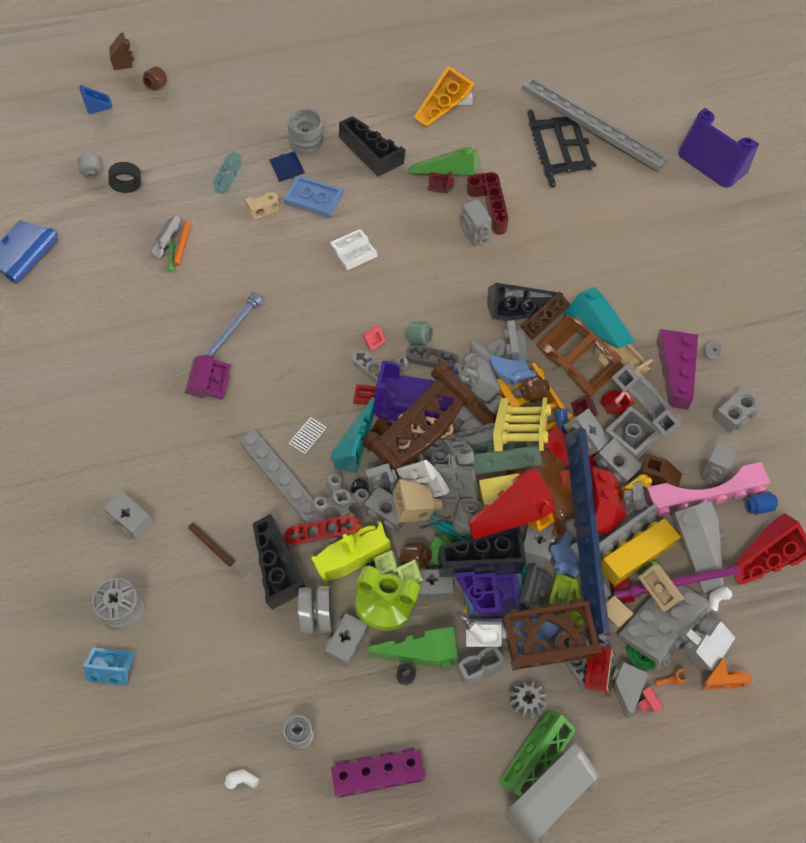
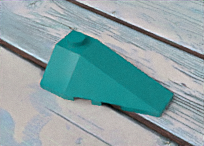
(600, 318)
(350, 447)

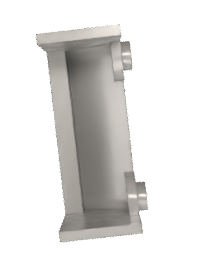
(553, 795)

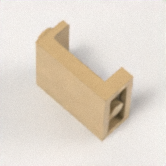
(628, 355)

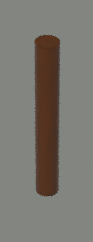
(211, 544)

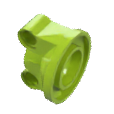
(384, 599)

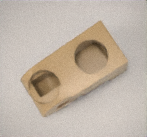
(263, 205)

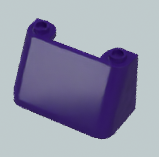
(715, 152)
(397, 393)

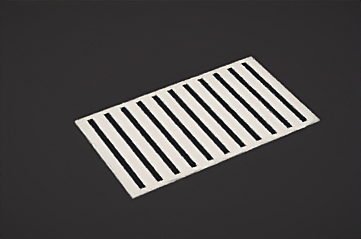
(307, 435)

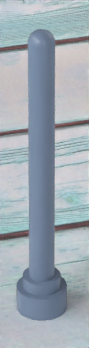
(254, 301)

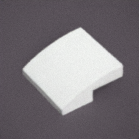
(353, 249)
(425, 474)

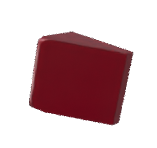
(583, 404)

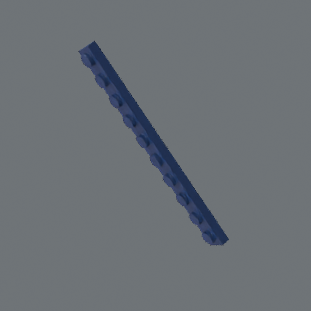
(587, 529)

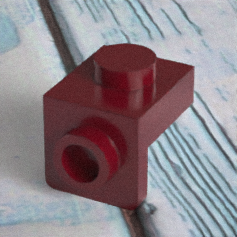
(440, 182)

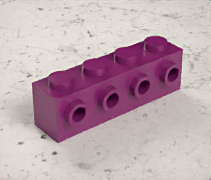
(377, 773)

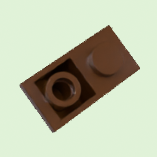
(120, 54)
(660, 471)

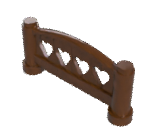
(446, 386)

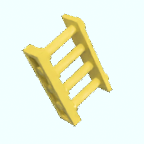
(504, 419)

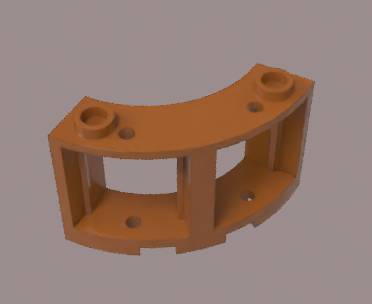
(564, 331)

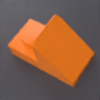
(721, 680)

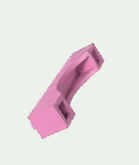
(668, 498)

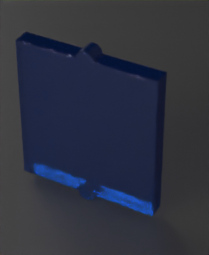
(286, 166)

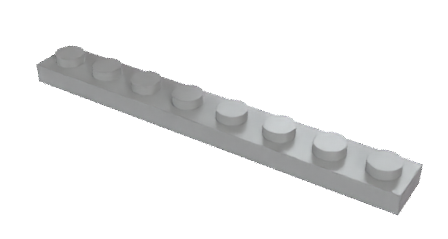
(284, 481)

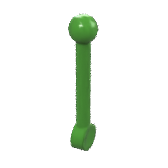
(171, 245)

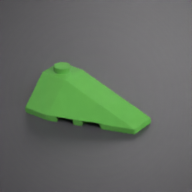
(461, 162)
(432, 650)

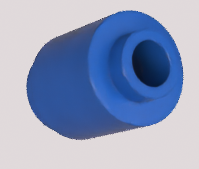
(761, 503)

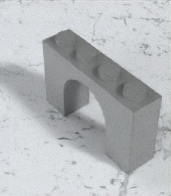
(663, 414)

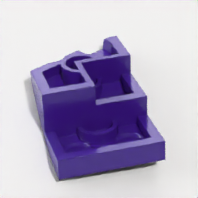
(490, 592)

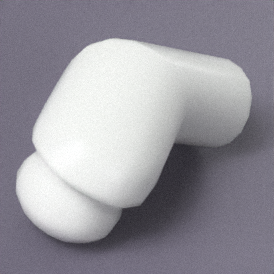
(241, 776)

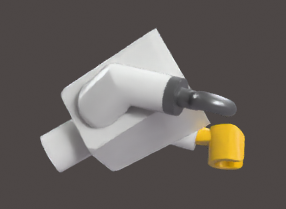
(483, 631)

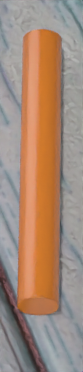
(181, 244)

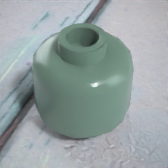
(419, 333)

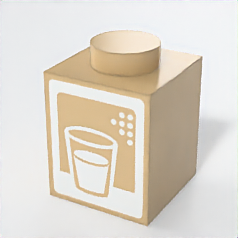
(617, 614)

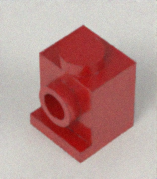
(613, 400)

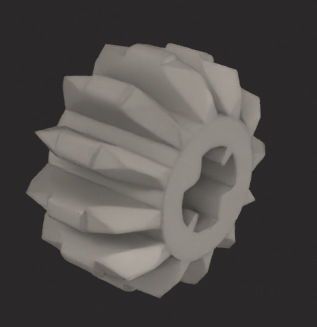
(536, 703)

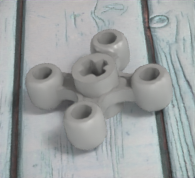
(340, 499)

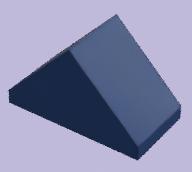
(94, 100)

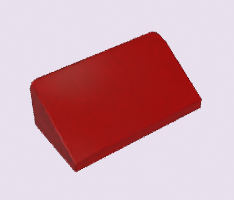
(558, 445)

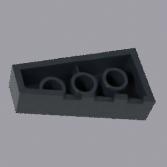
(277, 564)

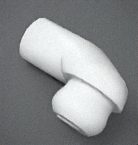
(717, 595)

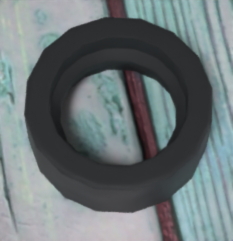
(126, 169)

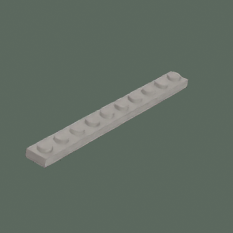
(595, 123)

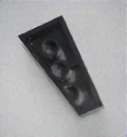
(370, 147)
(489, 554)

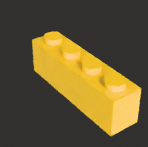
(639, 551)

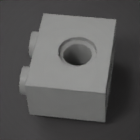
(475, 223)

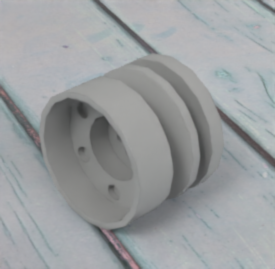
(305, 130)
(124, 613)

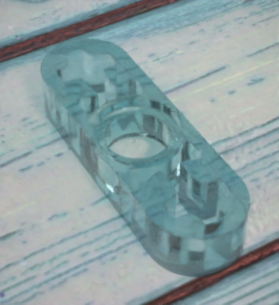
(227, 166)

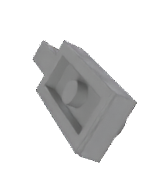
(163, 237)

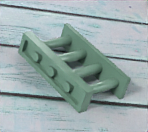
(513, 456)

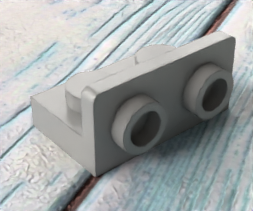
(382, 477)

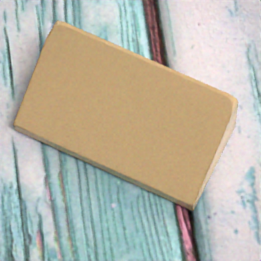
(661, 587)

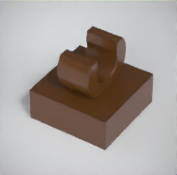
(381, 426)

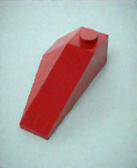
(518, 505)
(777, 546)

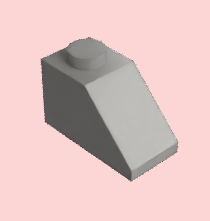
(628, 687)

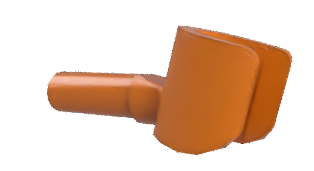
(672, 679)

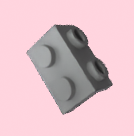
(516, 342)

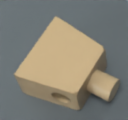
(414, 501)

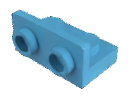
(108, 666)

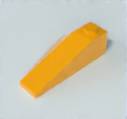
(446, 94)

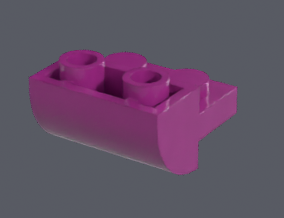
(207, 377)

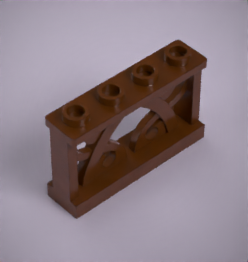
(531, 657)

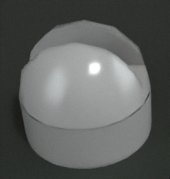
(405, 368)

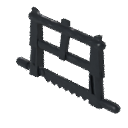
(569, 166)

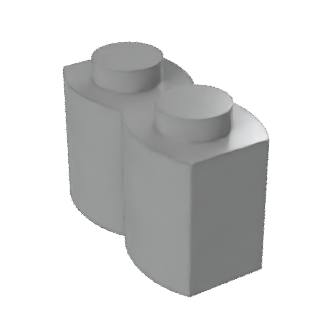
(485, 664)

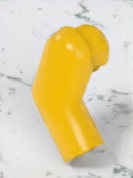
(643, 478)

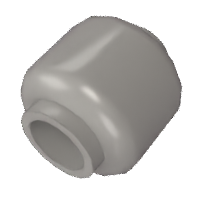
(88, 164)

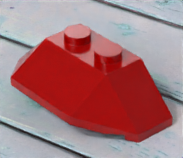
(607, 500)

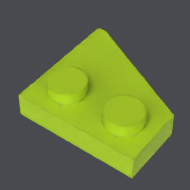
(565, 590)

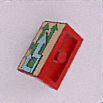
(600, 671)

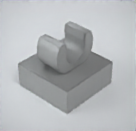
(635, 497)

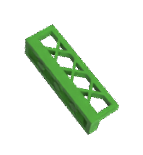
(535, 751)

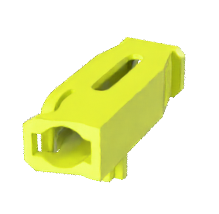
(351, 553)

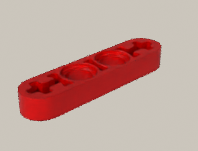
(322, 533)

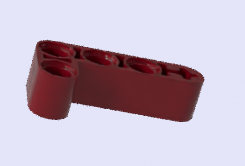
(489, 185)

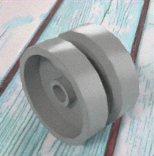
(311, 610)

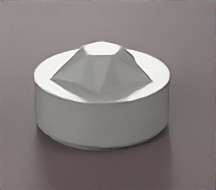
(714, 349)

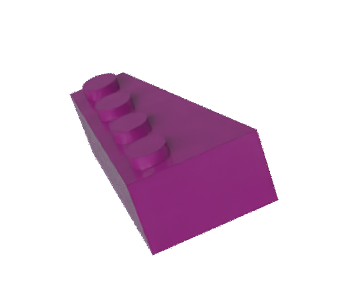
(678, 361)

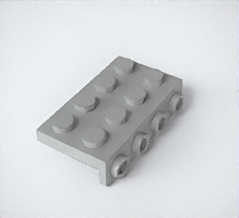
(630, 524)
(656, 632)

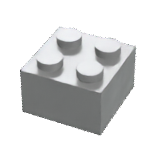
(634, 432)

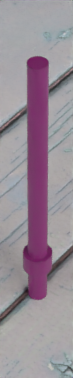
(635, 591)

